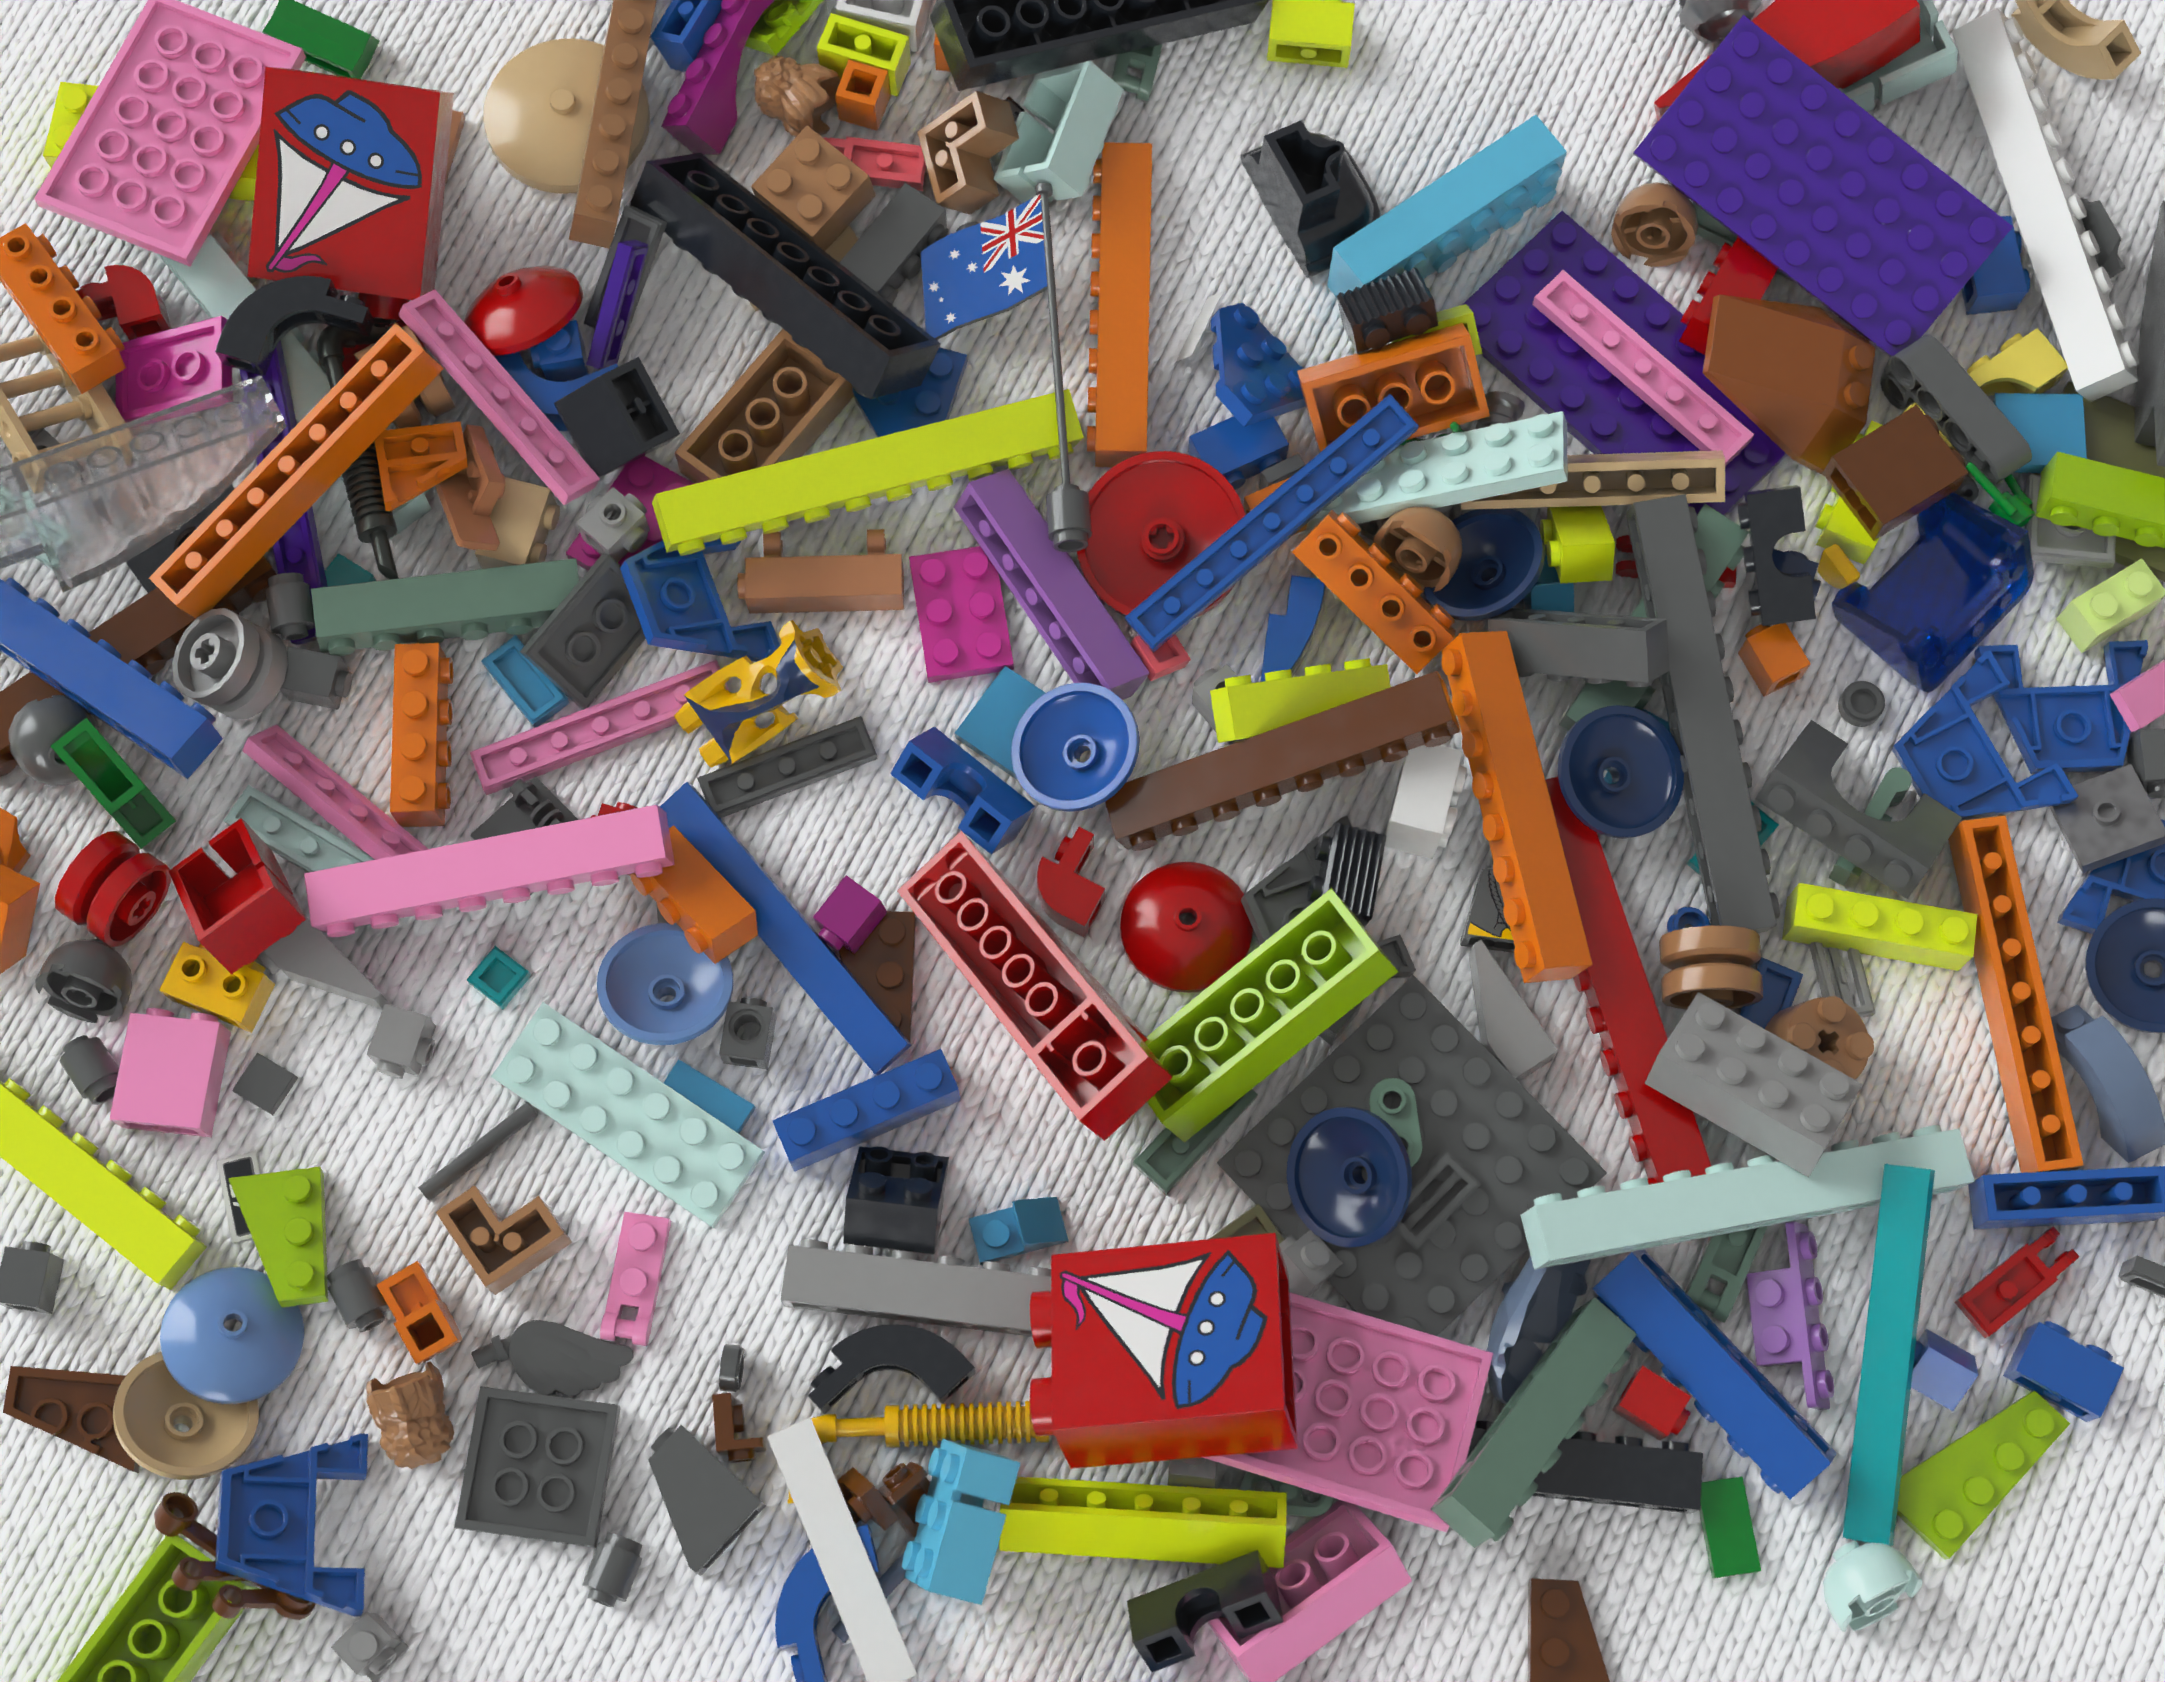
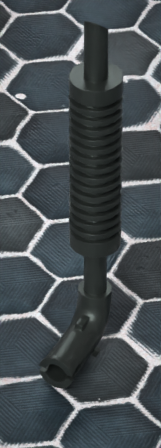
(362, 477)

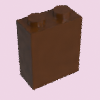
(1895, 472)

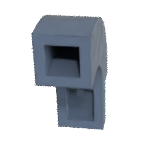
(2116, 1080)

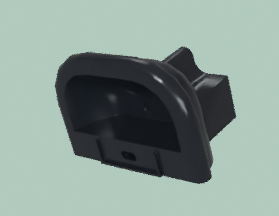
(1310, 192)

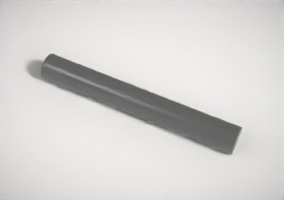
(478, 1151)

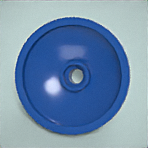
(1056, 735)

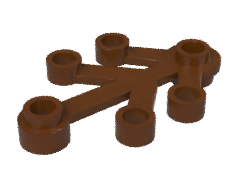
(177, 1516)

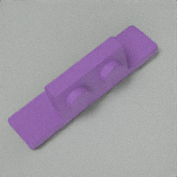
(1788, 1317)

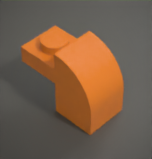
(420, 1313)

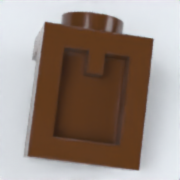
(729, 1421)
(865, 1500)

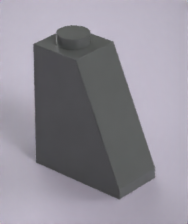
(701, 1497)

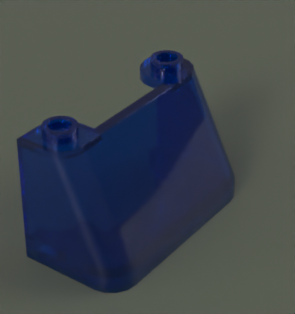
(1941, 592)

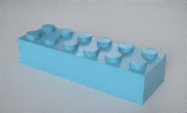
(1454, 210)

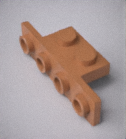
(473, 493)

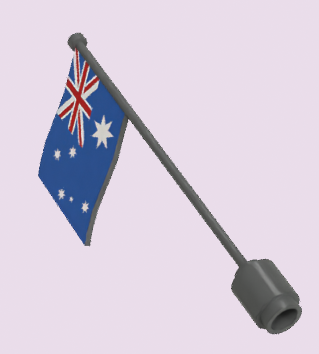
(990, 273)

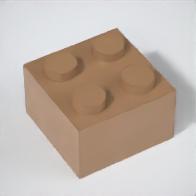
(815, 188)

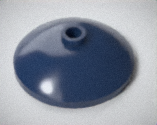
(1495, 546)
(1642, 768)
(2117, 961)
(1329, 1183)

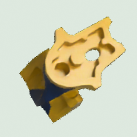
(800, 667)

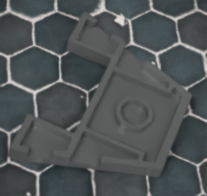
(1284, 896)

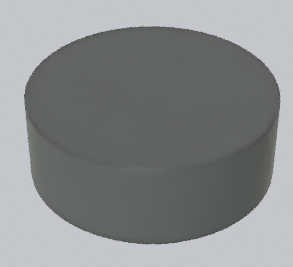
(1861, 703)
(731, 1368)

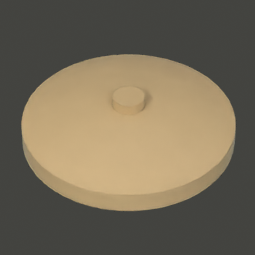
(543, 110)

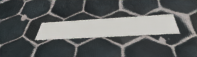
(841, 1554)

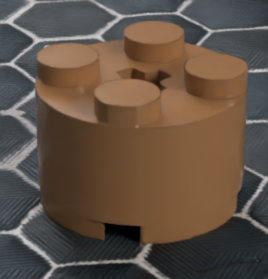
(1826, 1031)

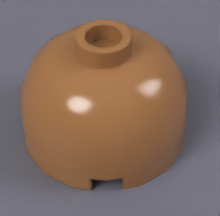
(1655, 224)
(1422, 545)

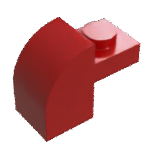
(129, 298)
(1063, 892)

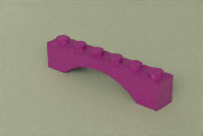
(706, 103)

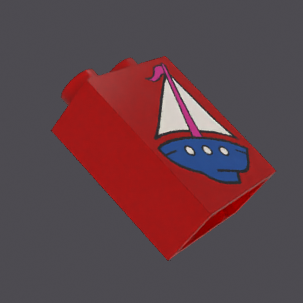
(350, 185)
(1166, 1352)

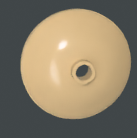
(151, 1405)

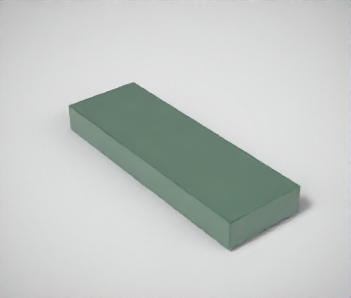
(1170, 1158)

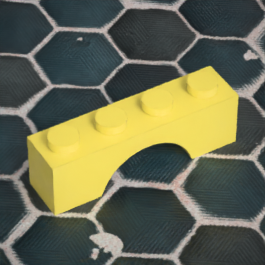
(2022, 366)

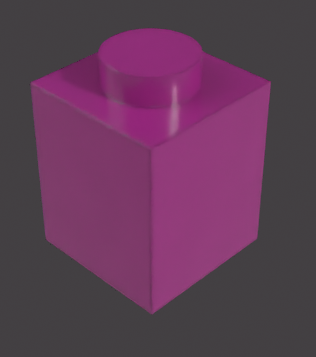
(849, 916)

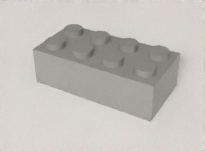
(1753, 1084)

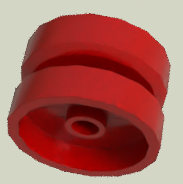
(112, 888)

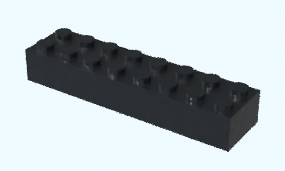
(1025, 37)
(785, 275)

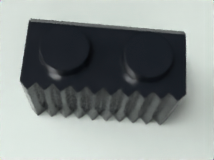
(1387, 310)
(1349, 866)

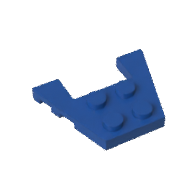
(683, 608)
(2069, 723)
(1958, 762)
(2129, 878)
(270, 1524)

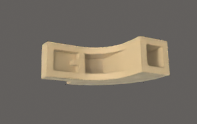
(2075, 40)

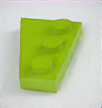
(288, 1230)

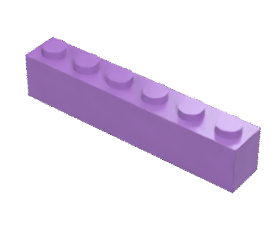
(1049, 585)

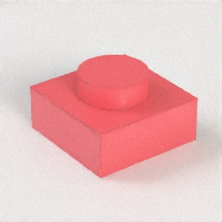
(1164, 660)

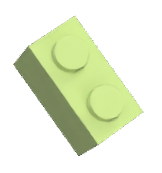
(2111, 605)

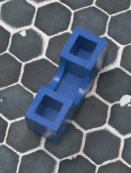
(940, 767)

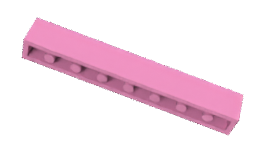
(489, 870)

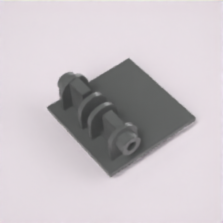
(528, 809)

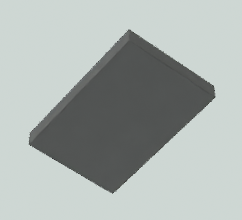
(588, 634)

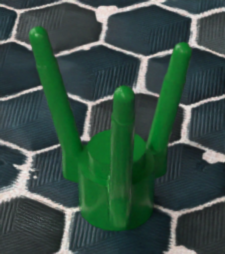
(2012, 508)

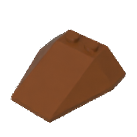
(1792, 373)

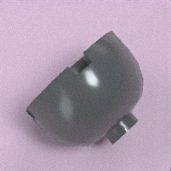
(36, 729)
(86, 980)

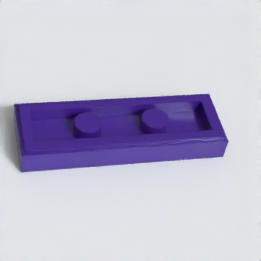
(617, 304)

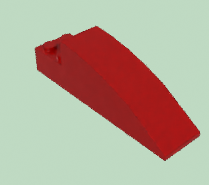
(1832, 37)
(1036, 987)

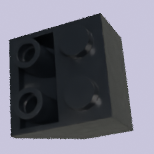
(617, 418)
(895, 1200)

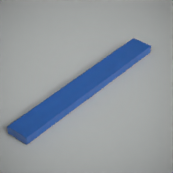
(1271, 523)
(790, 934)

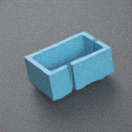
(954, 1532)

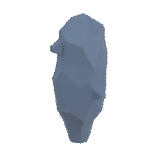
(1530, 1314)

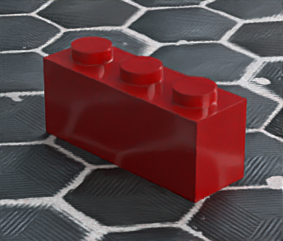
(1740, 274)

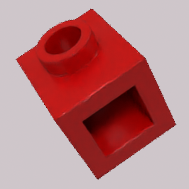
(1653, 1404)

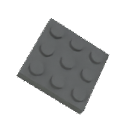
(537, 1467)

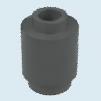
(289, 606)
(90, 1068)
(357, 1296)
(613, 1569)

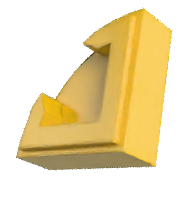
(1837, 568)

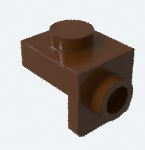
(902, 1492)

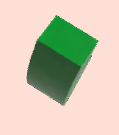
(113, 783)

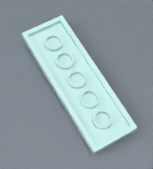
(1460, 469)
(628, 1114)

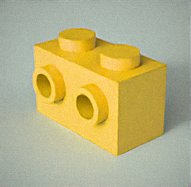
(207, 987)

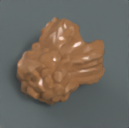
(796, 93)
(411, 1417)

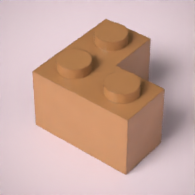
(960, 149)
(506, 1248)

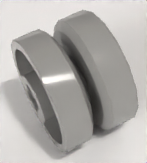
(229, 664)

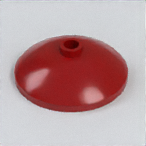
(524, 308)
(1181, 954)

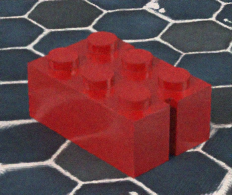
(241, 913)

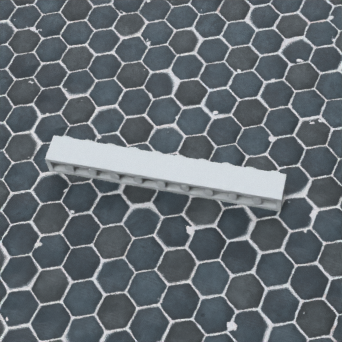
(2045, 205)

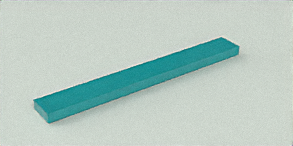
(1888, 1354)

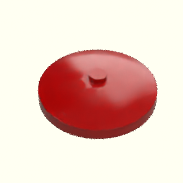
(1151, 522)

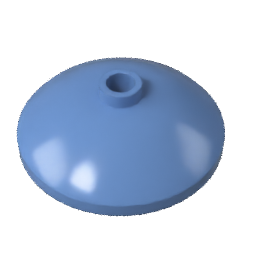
(657, 964)
(225, 1363)

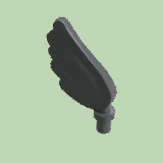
(556, 1357)

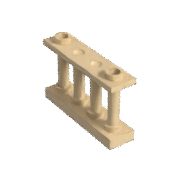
(92, 406)

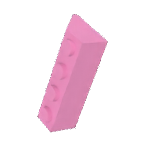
(1329, 1580)

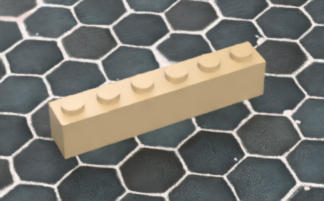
(1624, 480)

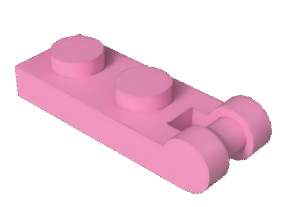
(636, 1277)

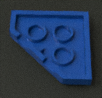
(1253, 367)
(917, 405)

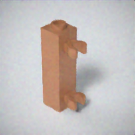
(823, 582)

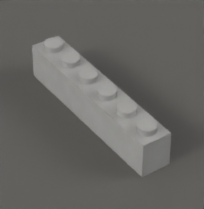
(910, 1288)

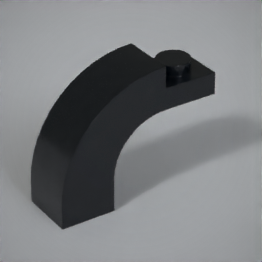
(280, 307)
(892, 1347)

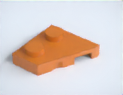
(418, 459)

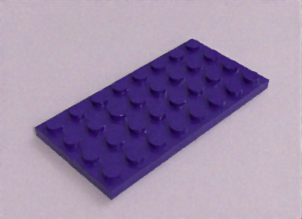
(1821, 189)
(1568, 379)

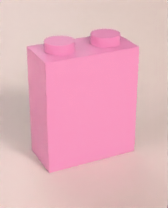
(170, 1073)

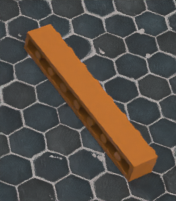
(1123, 303)
(296, 473)
(1515, 807)
(2015, 998)

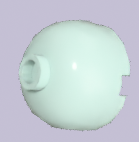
(1866, 1583)

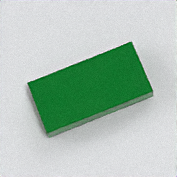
(1728, 1528)

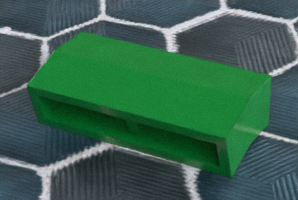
(324, 39)

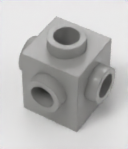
(614, 524)

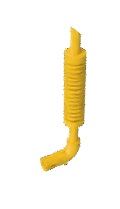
(934, 1424)

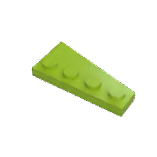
(1968, 1478)

